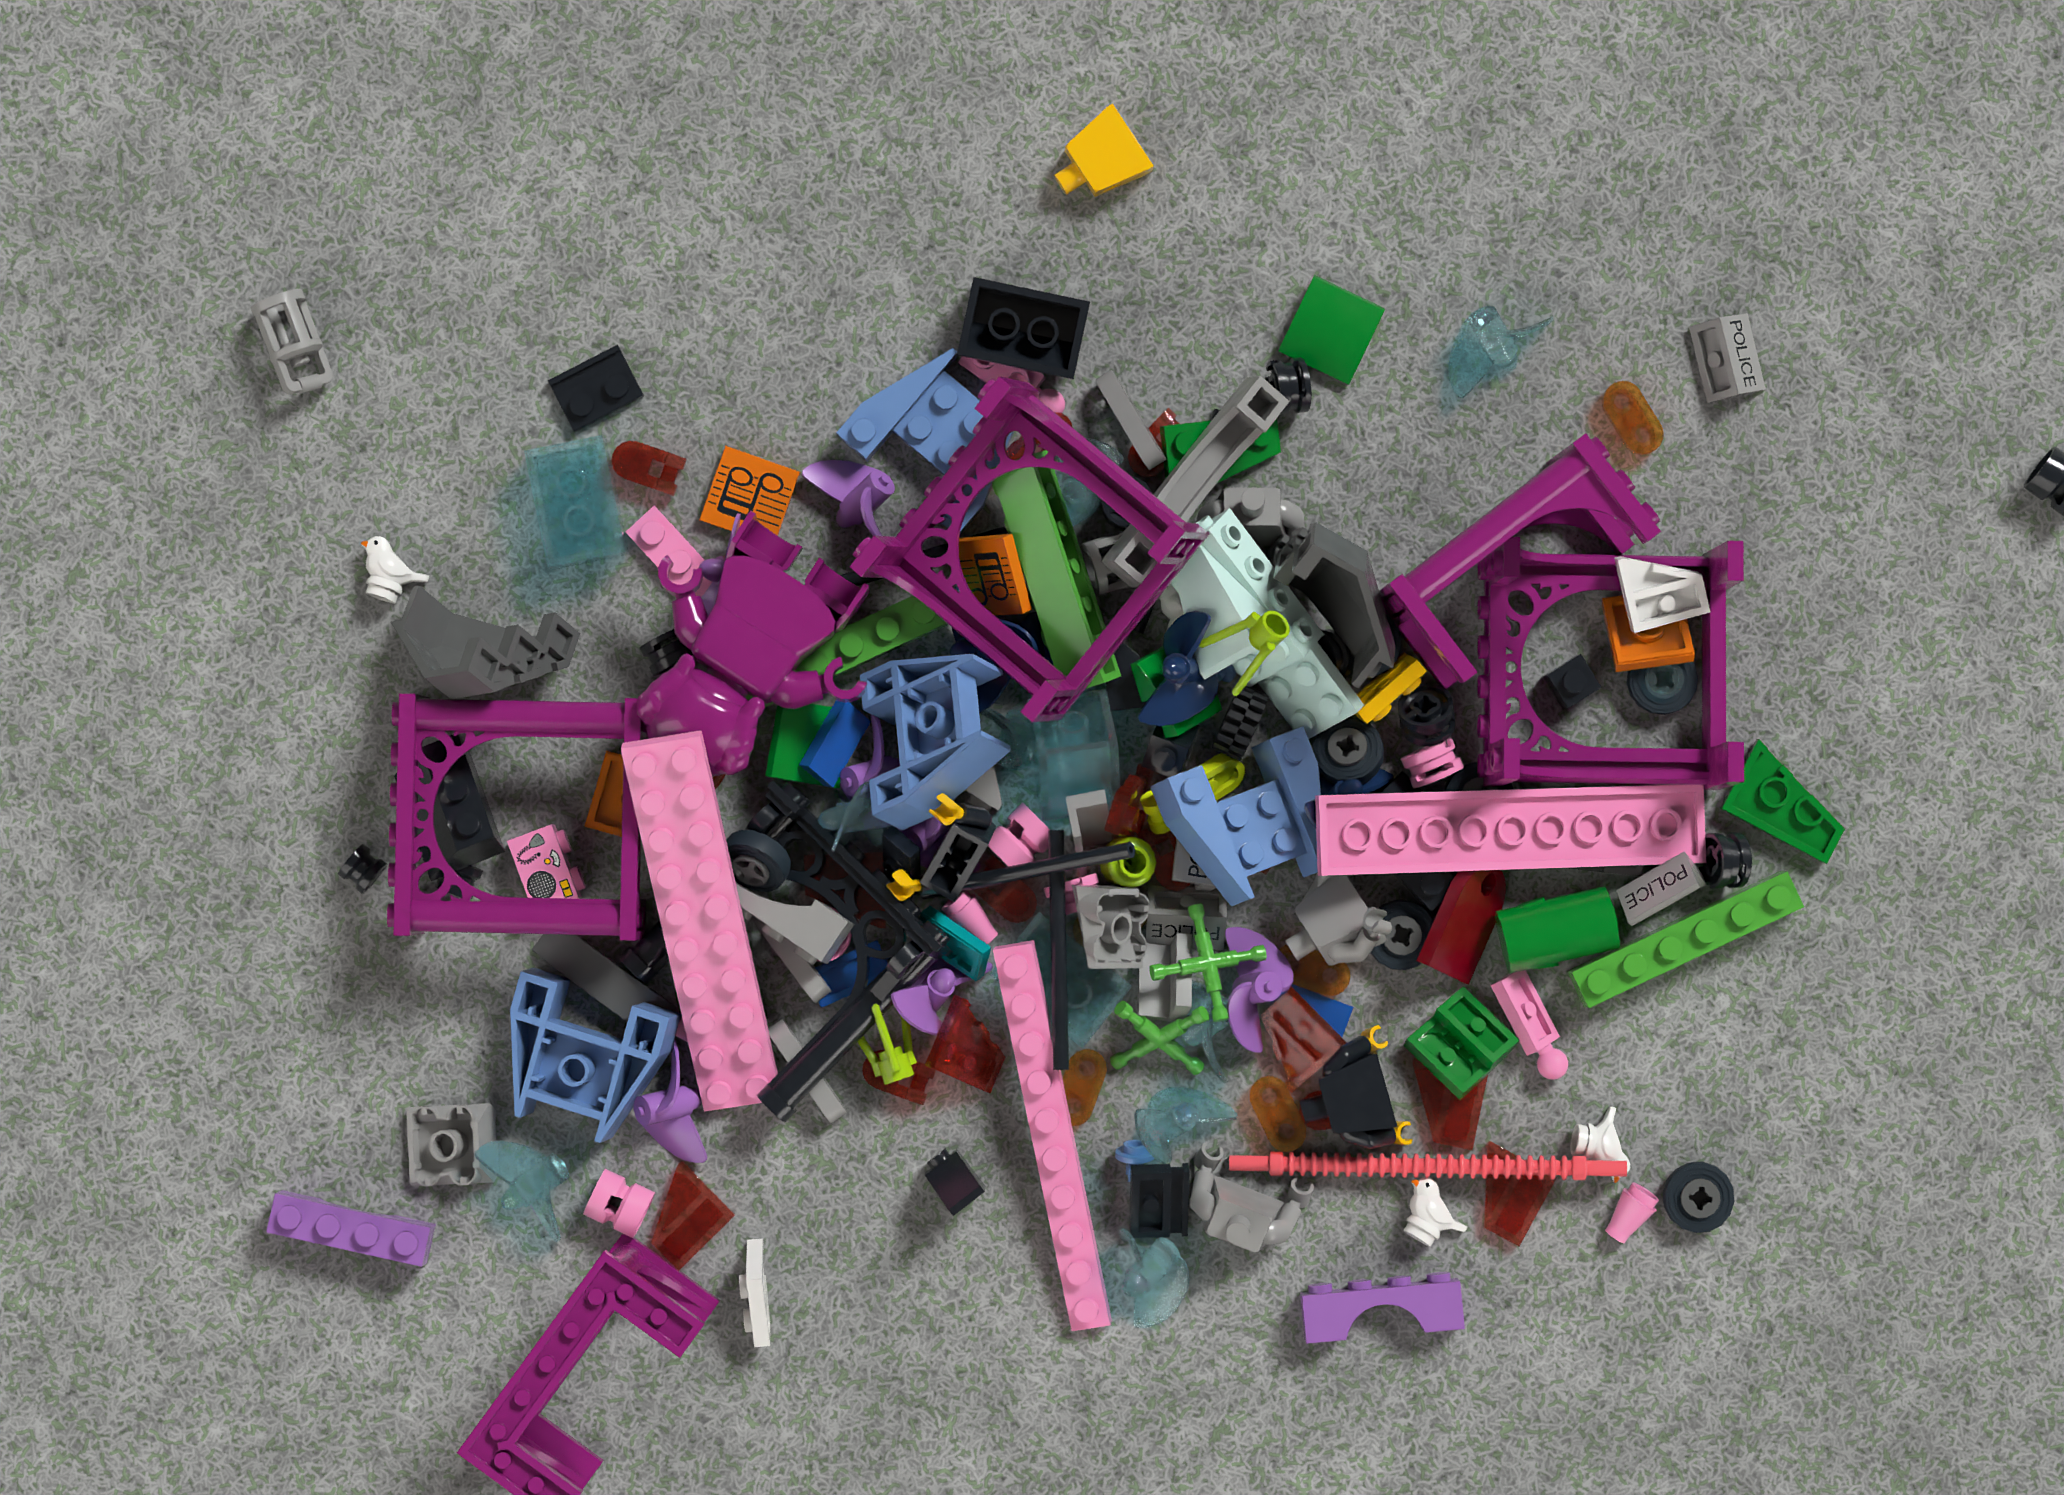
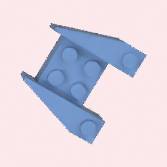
(929, 415)
(936, 732)
(1251, 828)
(579, 1065)

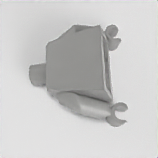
(1260, 512)
(1337, 922)
(1239, 1212)

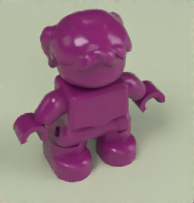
(749, 645)

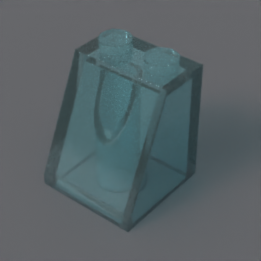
(1075, 754)

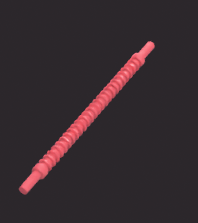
(1277, 1163)

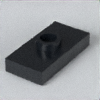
(900, 853)

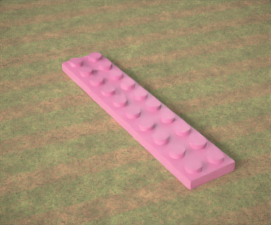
(1508, 829)
(701, 917)

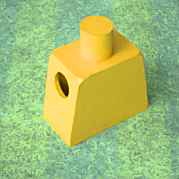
(1103, 156)

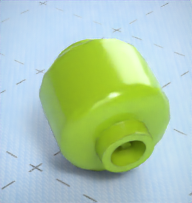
(1135, 871)

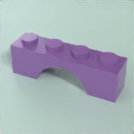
(350, 1229)
(1330, 1312)

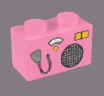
(544, 864)

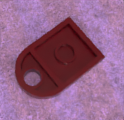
(1464, 923)

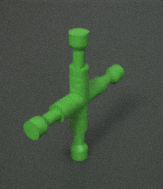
(1208, 962)
(1159, 1037)

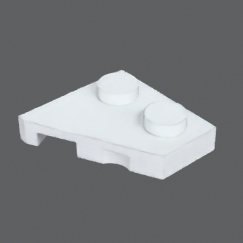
(1659, 593)
(754, 1287)

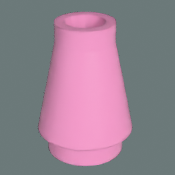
(970, 915)
(1632, 1210)

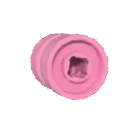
(1020, 838)
(632, 1209)

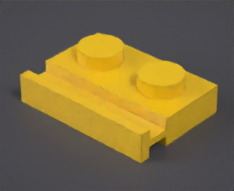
(1388, 686)

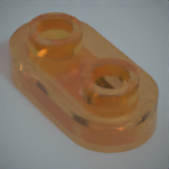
(1635, 416)
(1310, 973)
(1084, 1087)
(1278, 1112)

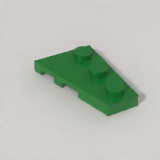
(1180, 437)
(1782, 806)

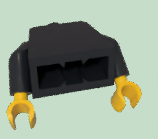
(955, 856)
(1356, 1096)

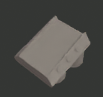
(1112, 925)
(445, 1142)

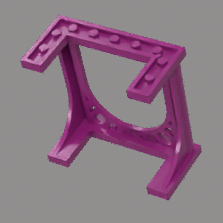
(1006, 408)
(1573, 491)
(1507, 761)
(420, 912)
(521, 1445)

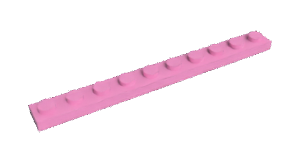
(1052, 1136)

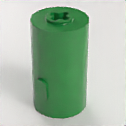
(1557, 929)

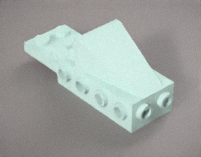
(1229, 582)

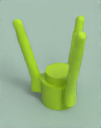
(1264, 635)
(894, 1063)

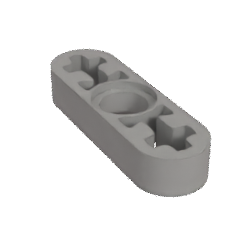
(1130, 420)
(801, 969)
(822, 1093)

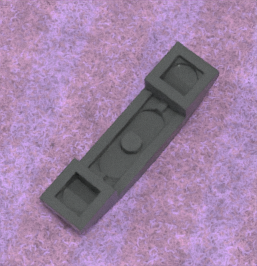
(597, 974)

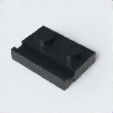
(596, 388)
(1159, 1200)

